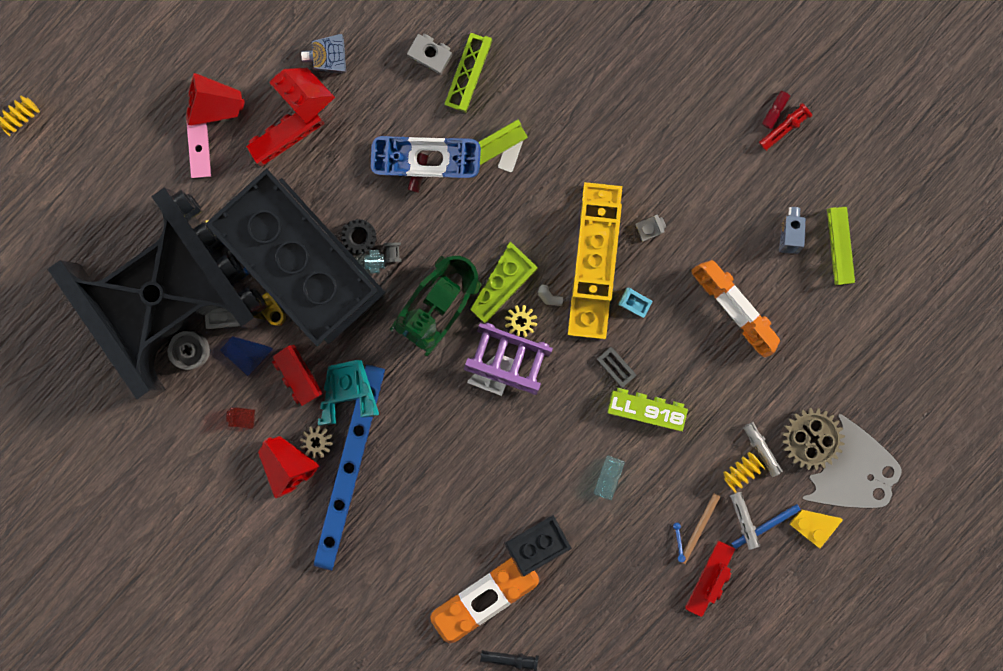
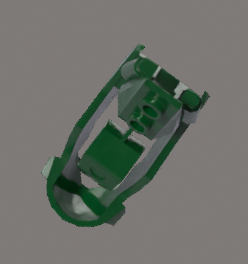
(419, 325)

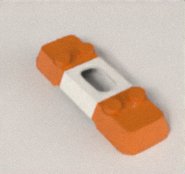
(755, 327)
(457, 617)

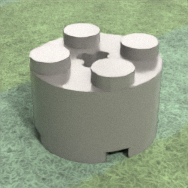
(179, 344)

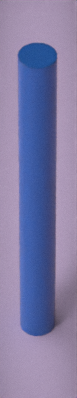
(769, 524)

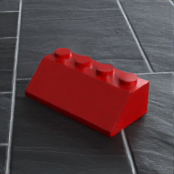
(281, 137)

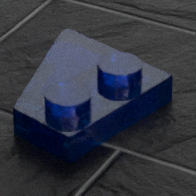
(245, 353)

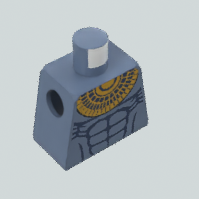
(327, 54)
(792, 239)

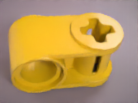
(272, 307)

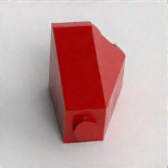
(211, 101)
(285, 465)

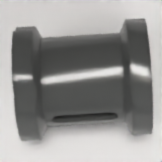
(392, 252)

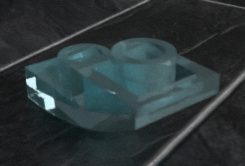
(609, 478)

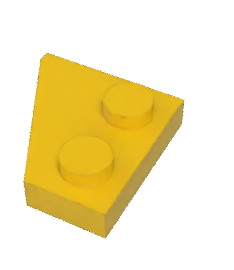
(815, 526)

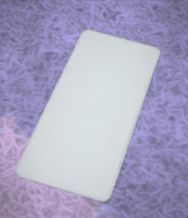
(509, 158)

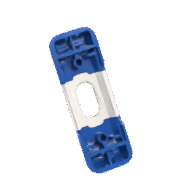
(399, 156)

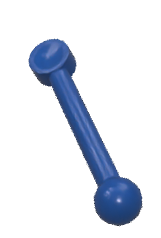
(681, 558)

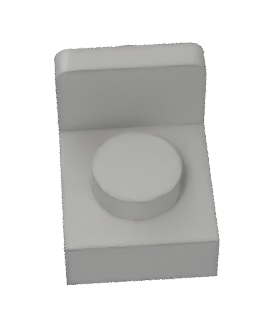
(650, 227)

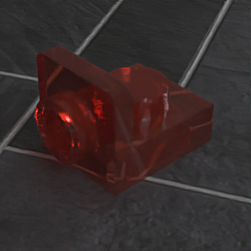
(241, 417)

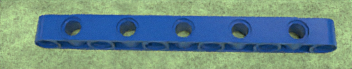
(346, 481)

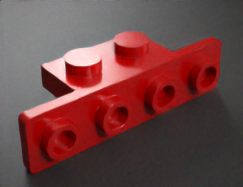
(712, 579)

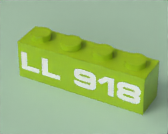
(647, 410)

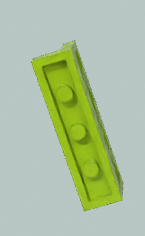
(473, 78)
(501, 141)
(840, 245)

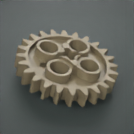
(799, 449)

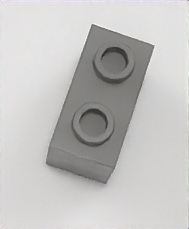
(435, 63)

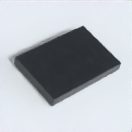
(537, 546)

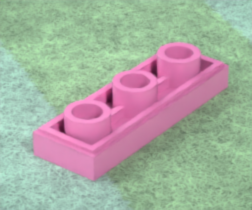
(199, 161)

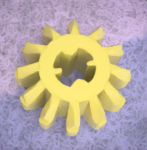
(523, 315)

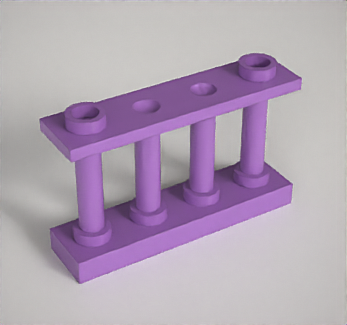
(494, 370)

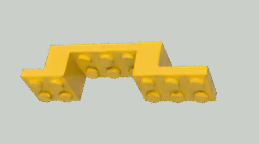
(595, 260)

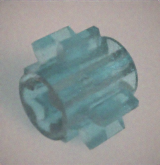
(374, 261)

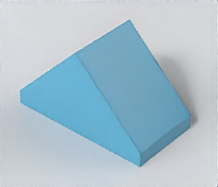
(635, 302)

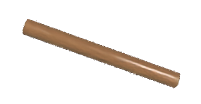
(700, 526)

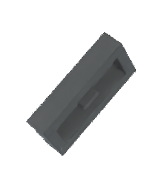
(605, 355)

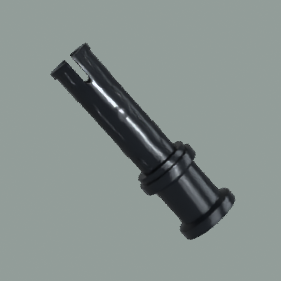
(519, 661)

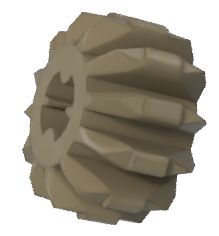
(309, 442)

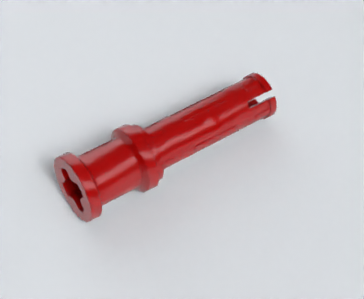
(792, 121)

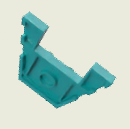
(346, 383)

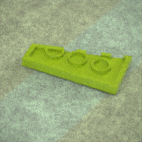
(508, 276)

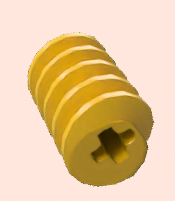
(17, 114)
(742, 472)

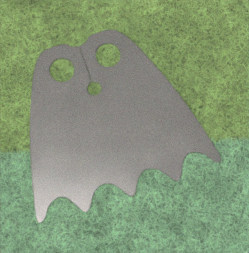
(846, 479)

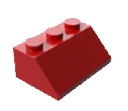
(302, 91)
(296, 375)

